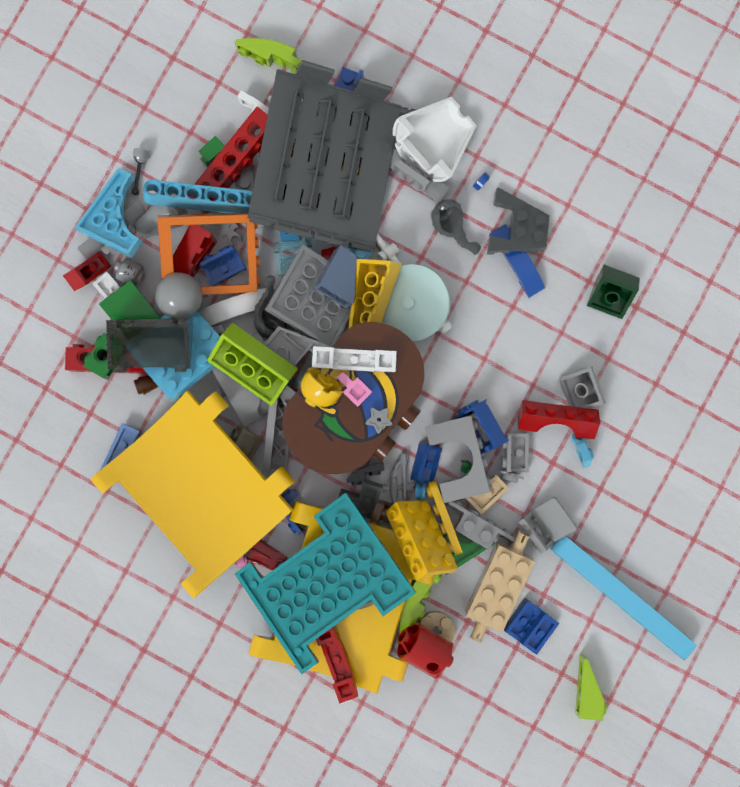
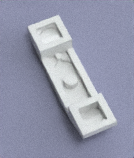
(231, 307)
(354, 359)

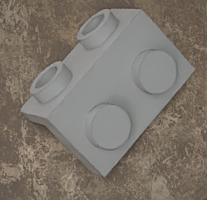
(516, 453)

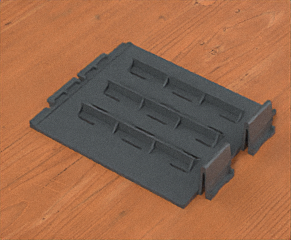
(279, 169)

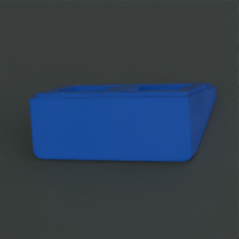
(425, 463)

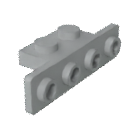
(434, 190)
(131, 216)
(476, 528)

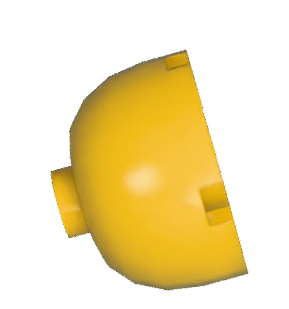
(320, 390)

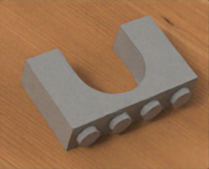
(473, 482)

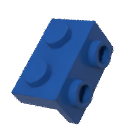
(222, 265)

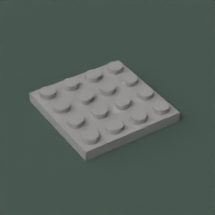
(305, 307)

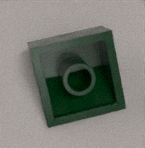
(613, 291)

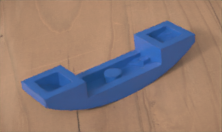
(522, 266)

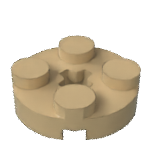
(441, 620)

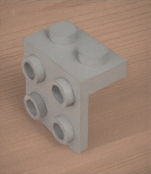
(547, 524)

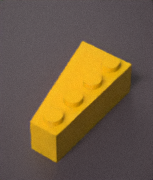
(372, 290)

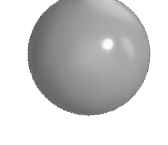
(178, 295)

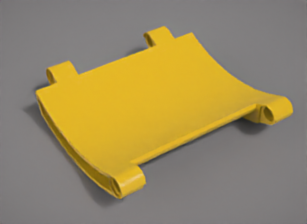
(199, 488)
(363, 633)

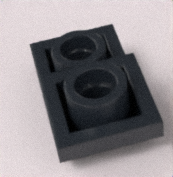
(358, 477)

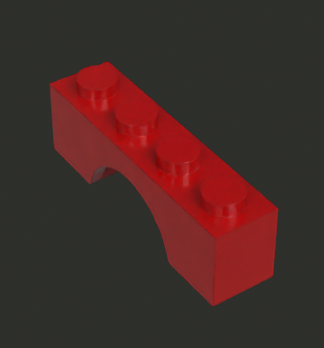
(535, 415)

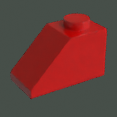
(87, 271)

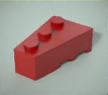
(192, 249)

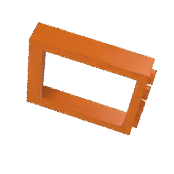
(165, 246)

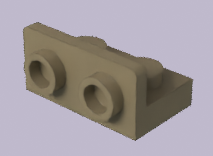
(246, 441)

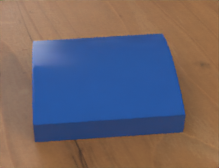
(531, 626)

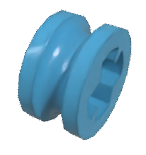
(420, 491)

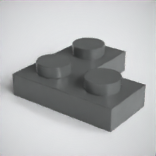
(367, 498)

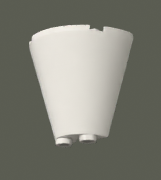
(433, 138)

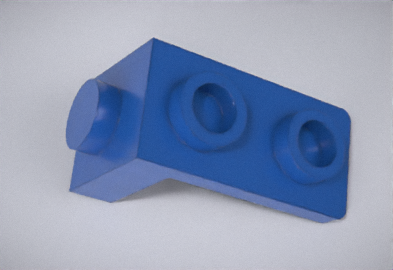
(289, 497)

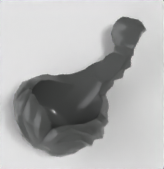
(448, 221)
(264, 321)

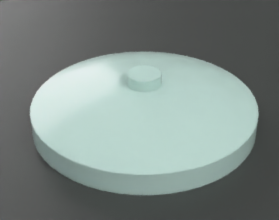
(418, 302)

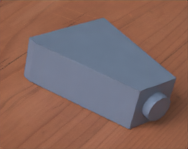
(339, 277)

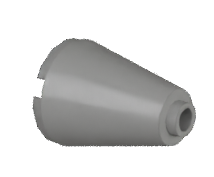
(148, 225)

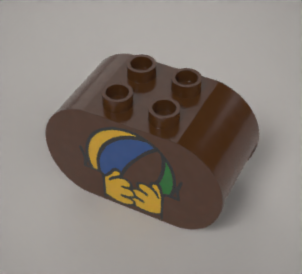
(336, 436)

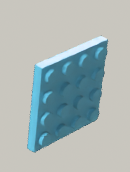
(203, 342)

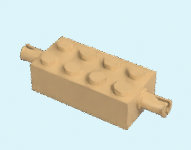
(499, 586)

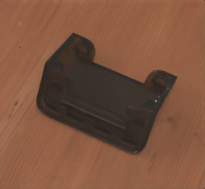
(149, 343)

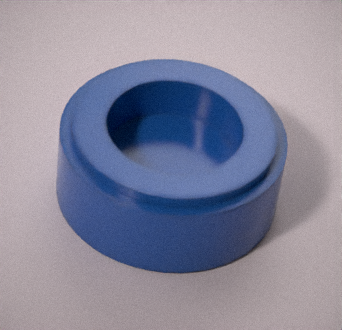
(481, 181)

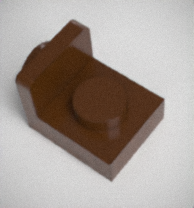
(380, 511)

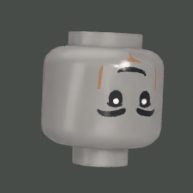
(128, 270)

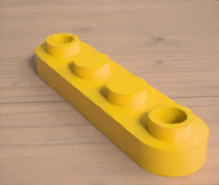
(440, 510)

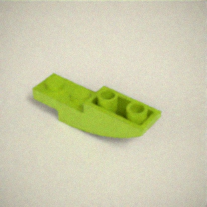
(267, 51)
(413, 607)

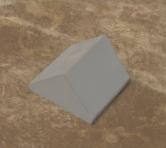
(582, 389)

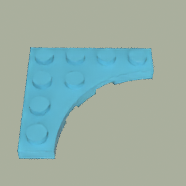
(105, 216)

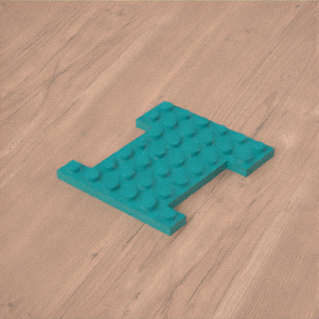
(326, 581)

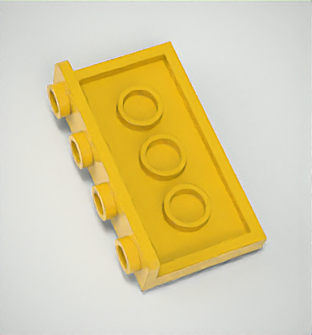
(420, 539)

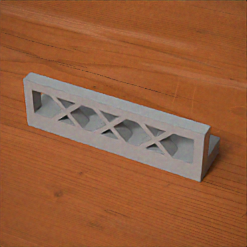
(270, 440)

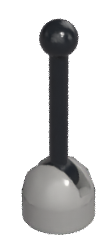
(139, 156)

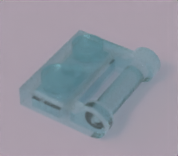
(284, 261)

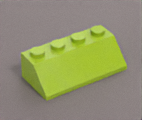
(251, 364)

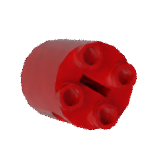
(425, 649)

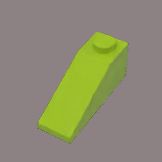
(589, 698)

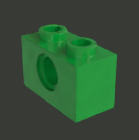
(94, 362)

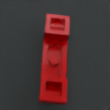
(339, 665)

